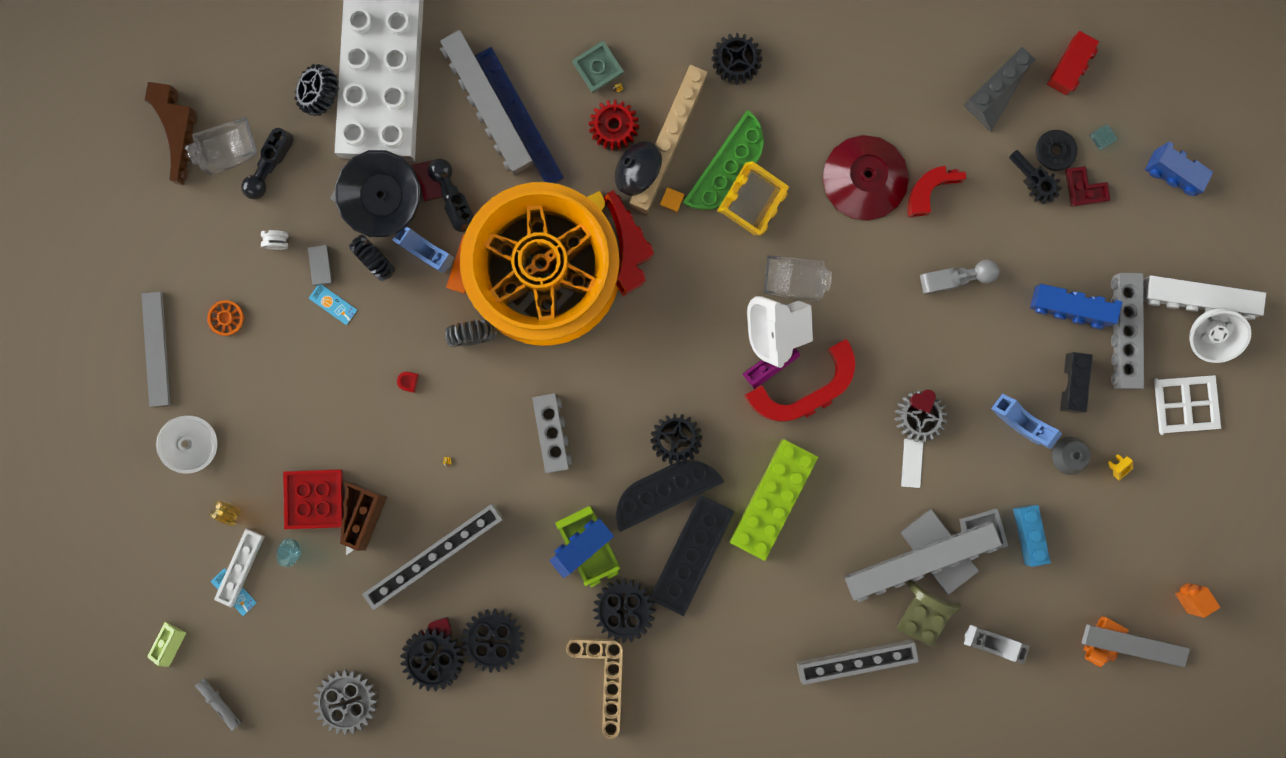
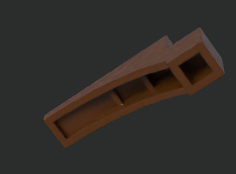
(178, 125)

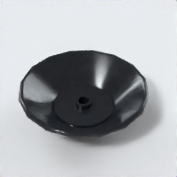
(359, 191)

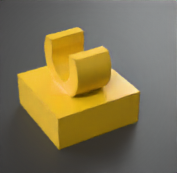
(1122, 468)

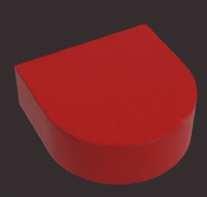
(407, 381)

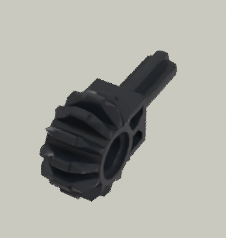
(1035, 178)

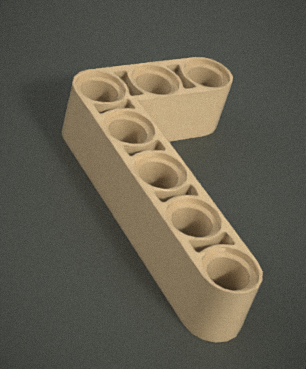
(609, 678)

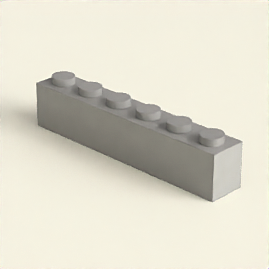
(857, 661)

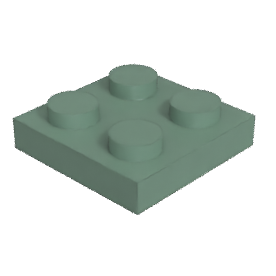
(597, 67)

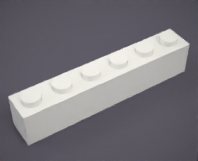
(1202, 296)

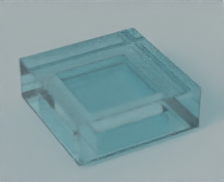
(1103, 137)

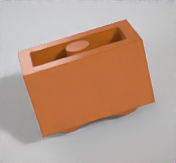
(1197, 600)

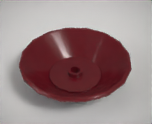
(854, 192)

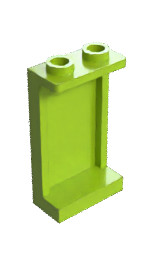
(602, 562)

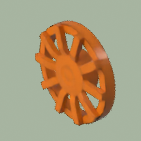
(225, 318)

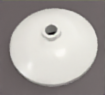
(200, 447)

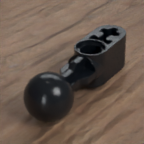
(254, 185)
(461, 214)

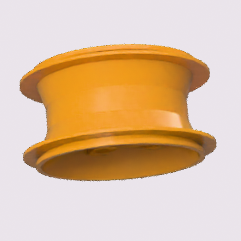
(485, 239)

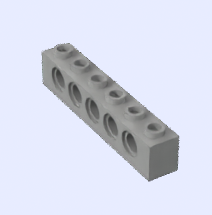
(1135, 341)

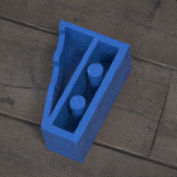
(1178, 170)
(581, 547)

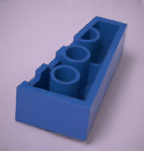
(1075, 306)

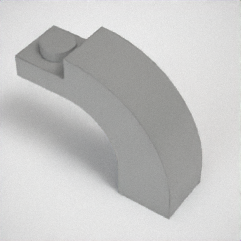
(996, 644)

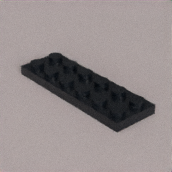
(691, 555)

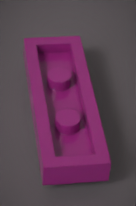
(763, 371)

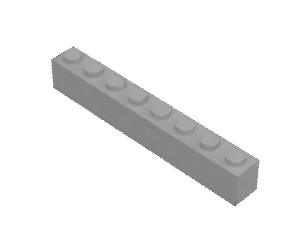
(486, 102)
(433, 556)
(923, 560)

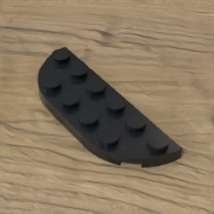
(663, 491)

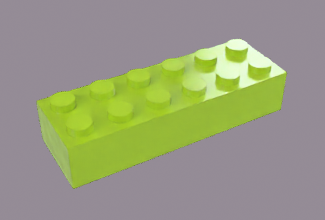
(773, 499)

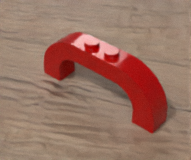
(844, 371)

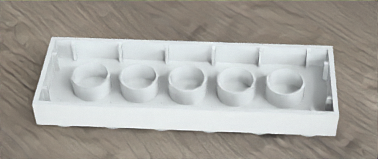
(379, 77)

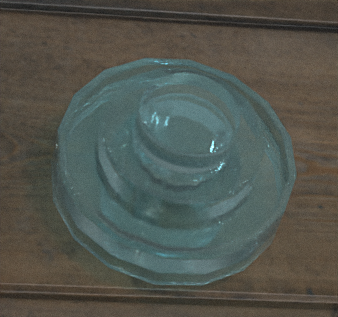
(288, 552)

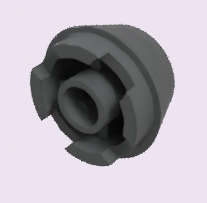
(1071, 455)

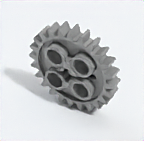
(340, 684)

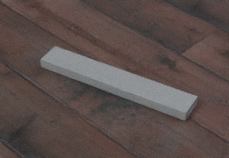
(156, 349)
(1135, 645)

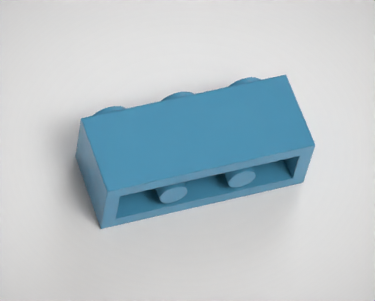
(1031, 535)

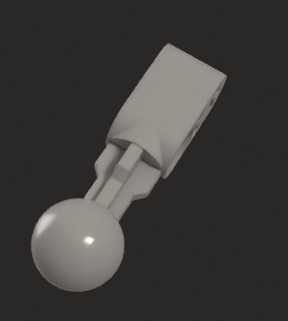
(985, 272)

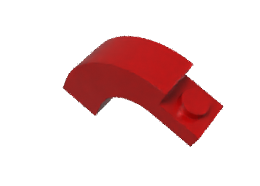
(919, 197)

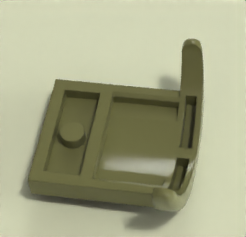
(926, 615)

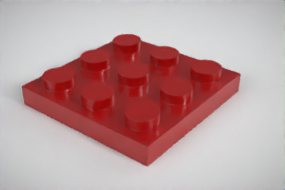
(313, 499)

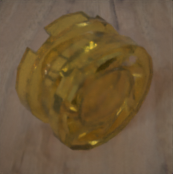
(225, 513)

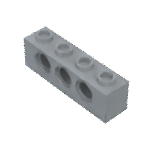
(541, 404)

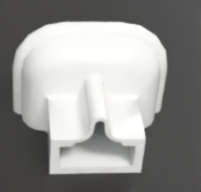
(778, 328)

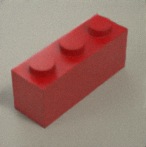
(1073, 63)

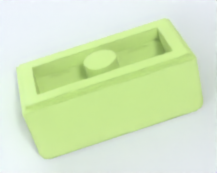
(166, 645)

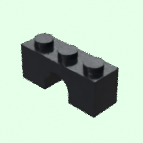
(1079, 371)

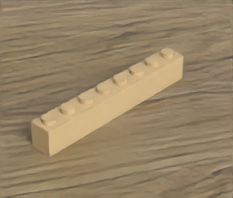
(672, 132)

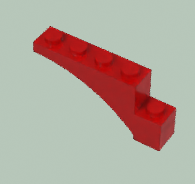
(632, 246)

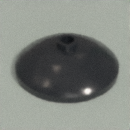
(638, 168)

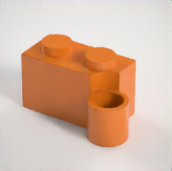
(1100, 656)

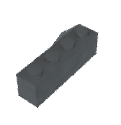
(995, 94)

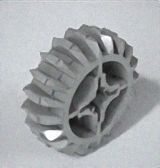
(937, 419)

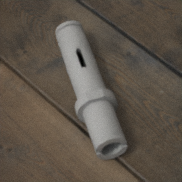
(213, 698)

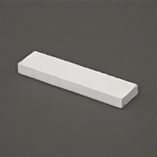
(239, 567)

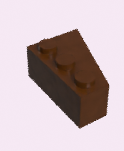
(361, 515)

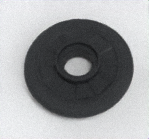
(1046, 156)

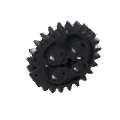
(641, 611)
(492, 658)
(446, 669)

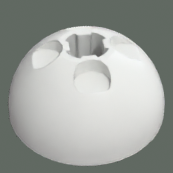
(1227, 340)

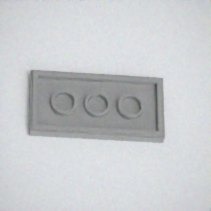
(929, 530)

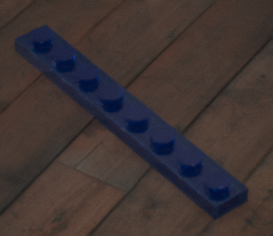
(519, 116)

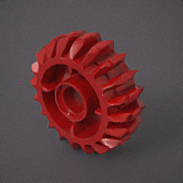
(618, 114)

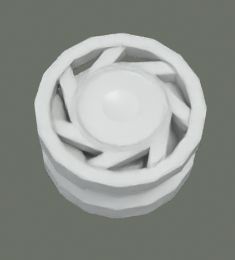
(274, 240)

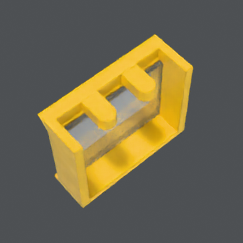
(753, 198)

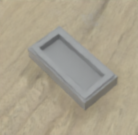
(320, 265)

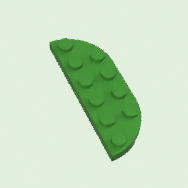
(741, 146)

